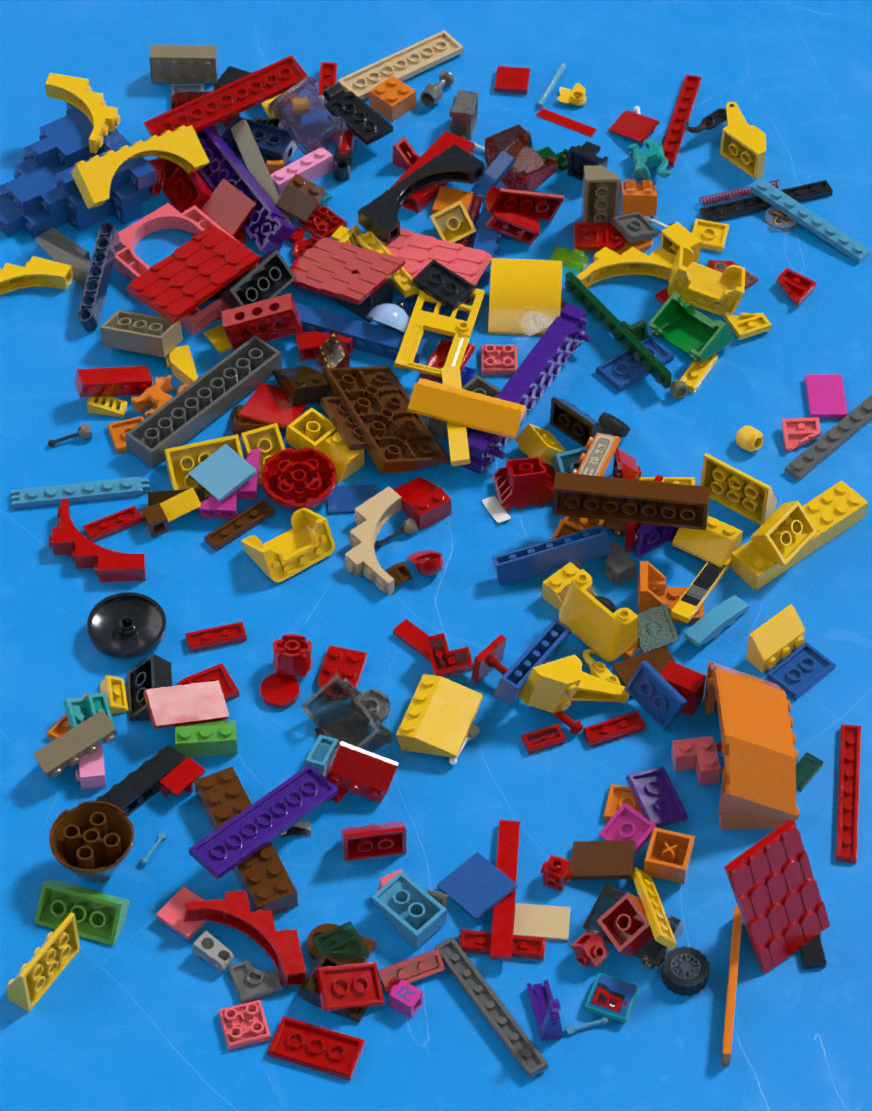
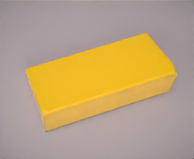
(180, 504)
(115, 693)

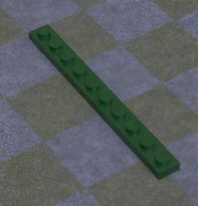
(618, 330)

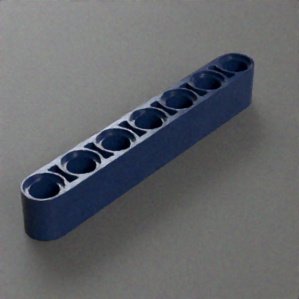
(98, 276)

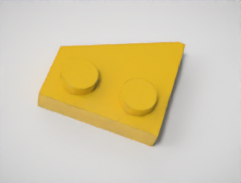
(747, 324)

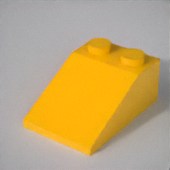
(267, 438)

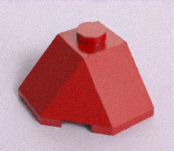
(625, 466)

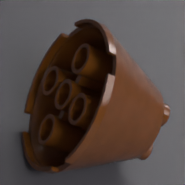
(92, 839)

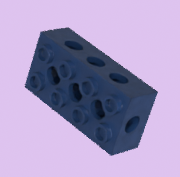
(272, 141)

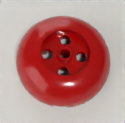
(289, 480)

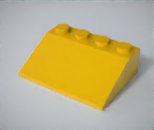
(185, 458)
(737, 490)
(438, 717)
(45, 965)

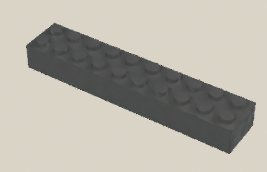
(203, 400)

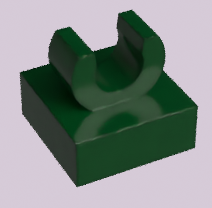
(563, 160)

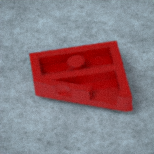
(795, 285)

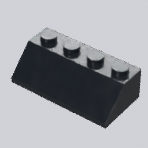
(259, 282)

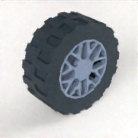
(685, 971)

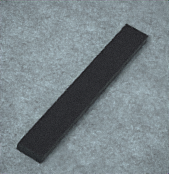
(756, 204)

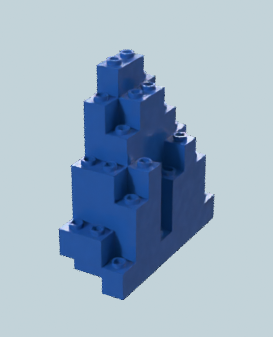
(46, 192)

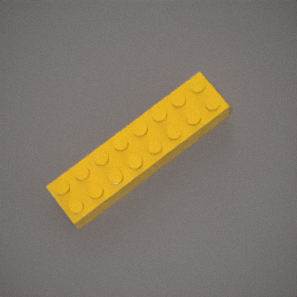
(830, 514)

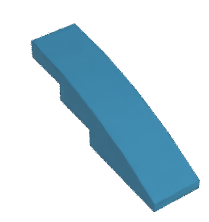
(716, 620)

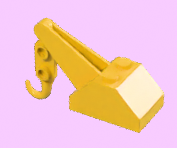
(562, 681)

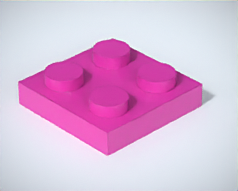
(628, 825)

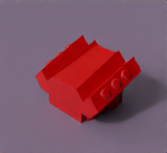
(524, 483)

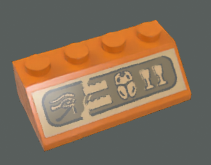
(598, 454)

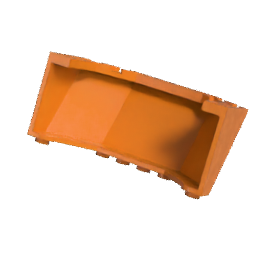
(755, 748)

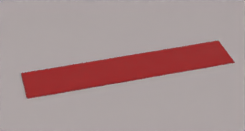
(566, 122)

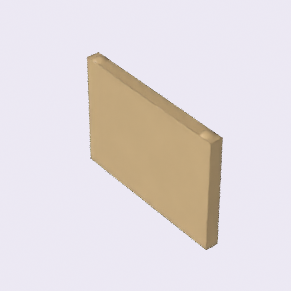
(542, 921)

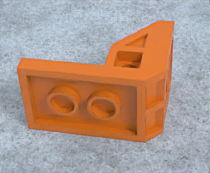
(653, 591)

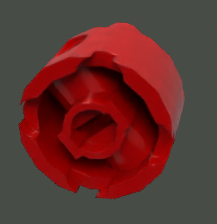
(292, 655)

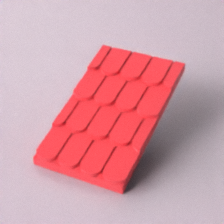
(421, 249)

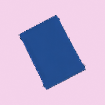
(347, 498)

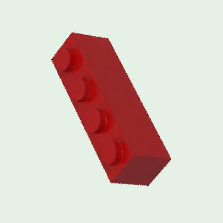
(112, 381)

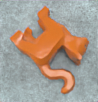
(155, 395)

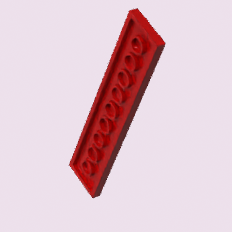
(230, 98)

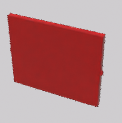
(271, 406)

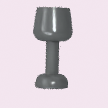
(432, 93)

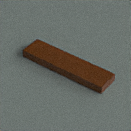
(239, 525)

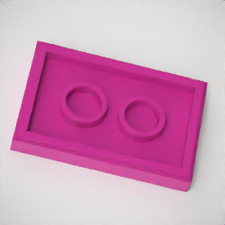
(826, 396)

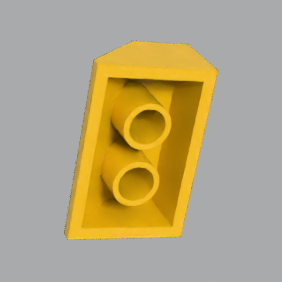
(784, 533)
(712, 544)
(775, 639)

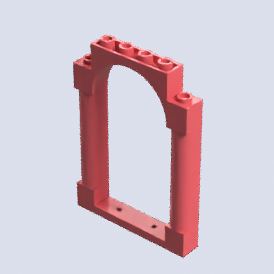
(167, 218)

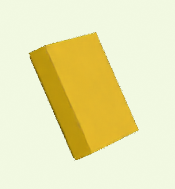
(711, 234)

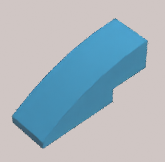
(321, 753)

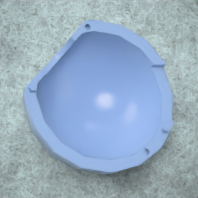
(390, 315)

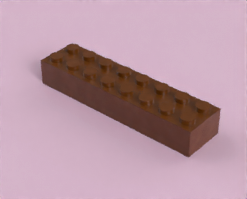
(631, 500)
(263, 872)

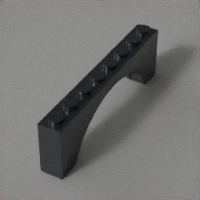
(449, 166)

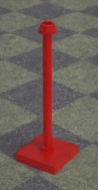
(491, 658)

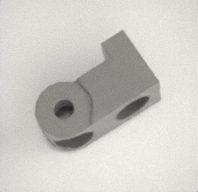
(213, 951)

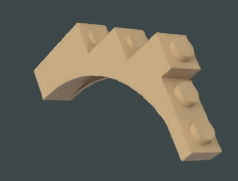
(370, 519)

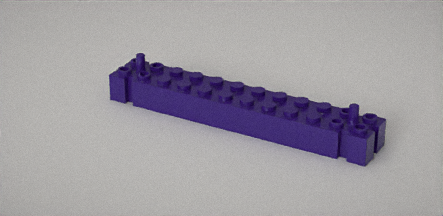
(266, 221)
(531, 380)

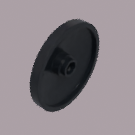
(126, 625)

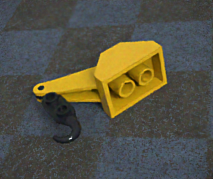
(740, 142)

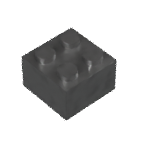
(464, 113)

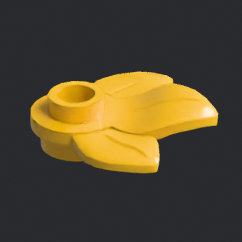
(575, 96)

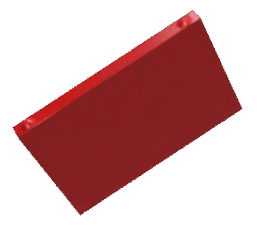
(633, 126)

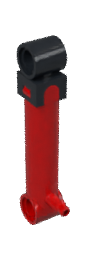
(343, 157)

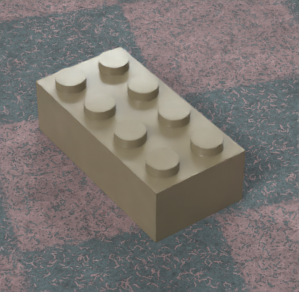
(183, 64)
(141, 333)

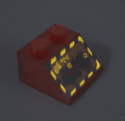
(333, 353)

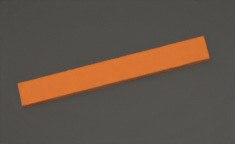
(732, 984)

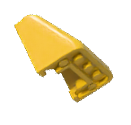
(705, 286)
(294, 549)
(594, 624)

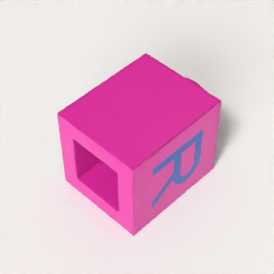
(406, 998)

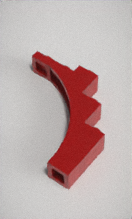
(107, 564)
(258, 925)

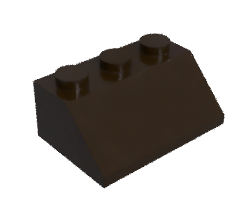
(573, 421)

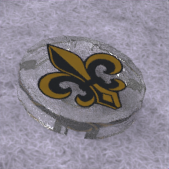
(779, 221)

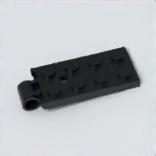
(358, 116)

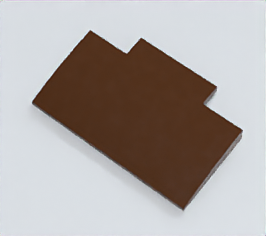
(373, 416)

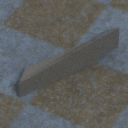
(66, 252)

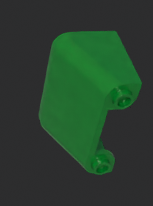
(690, 329)

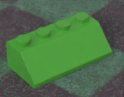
(96, 913)

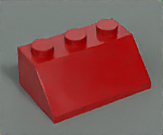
(186, 189)
(361, 772)
(373, 841)

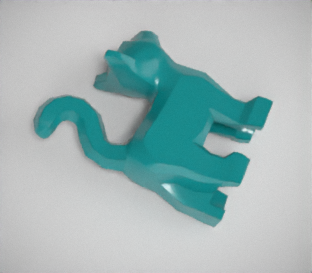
(649, 158)

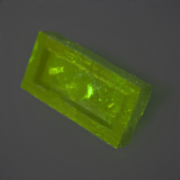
(572, 259)

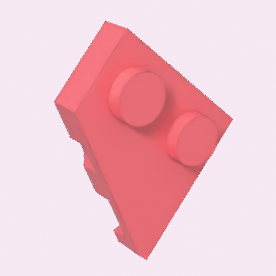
(799, 431)

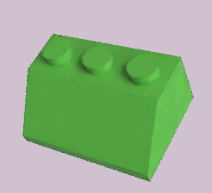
(207, 738)

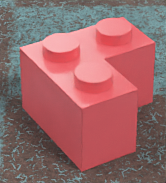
(697, 755)

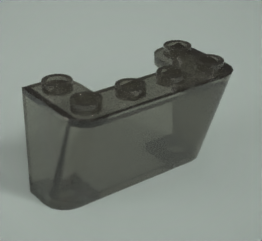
(346, 717)

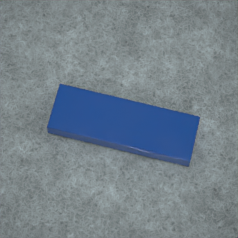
(493, 174)

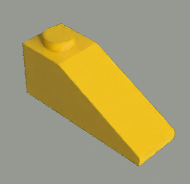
(182, 364)

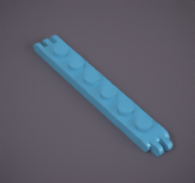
(79, 492)

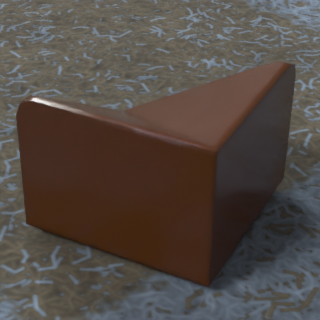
(399, 573)

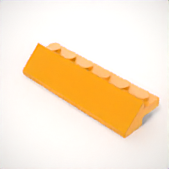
(466, 408)

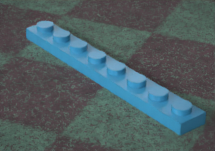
(810, 220)

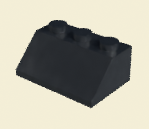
(149, 674)

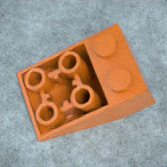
(639, 197)

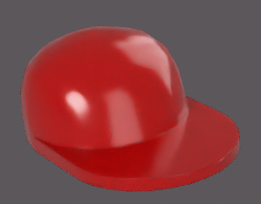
(427, 561)

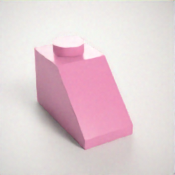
(92, 770)

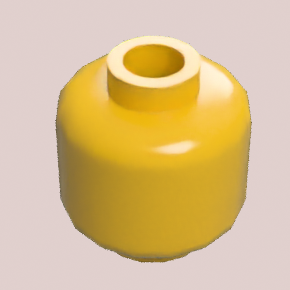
(749, 438)

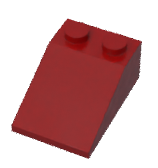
(424, 502)

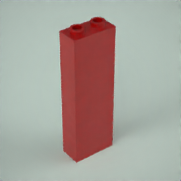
(422, 197)

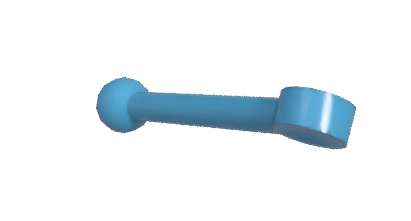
(162, 837)
(570, 1029)

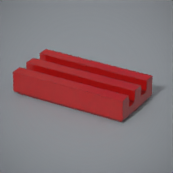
(544, 741)

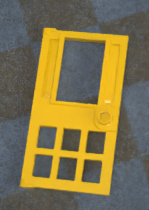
(433, 322)

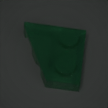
(341, 942)

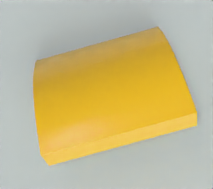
(522, 286)

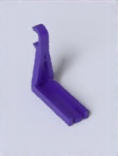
(545, 1011)

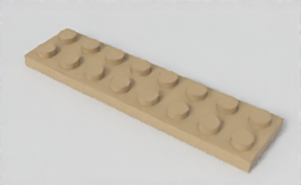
(403, 64)

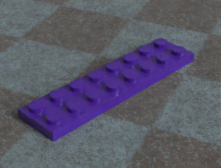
(263, 821)

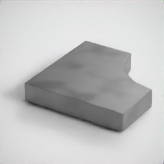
(253, 983)

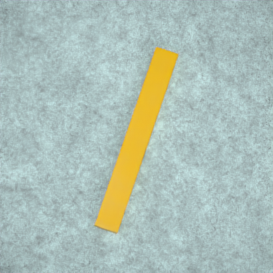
(456, 433)

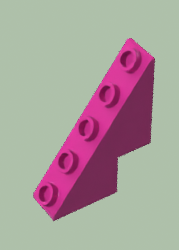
(228, 507)

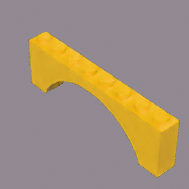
(95, 176)

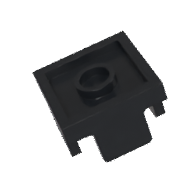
(584, 156)

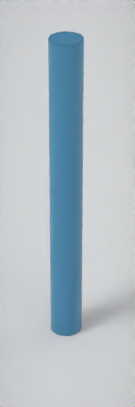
(550, 86)

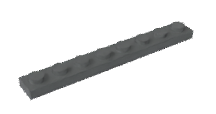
(831, 441)
(492, 1008)

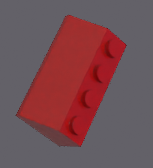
(536, 204)

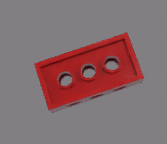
(265, 319)

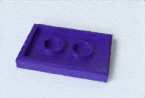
(657, 797)

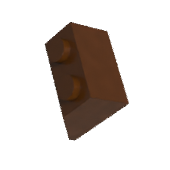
(300, 198)

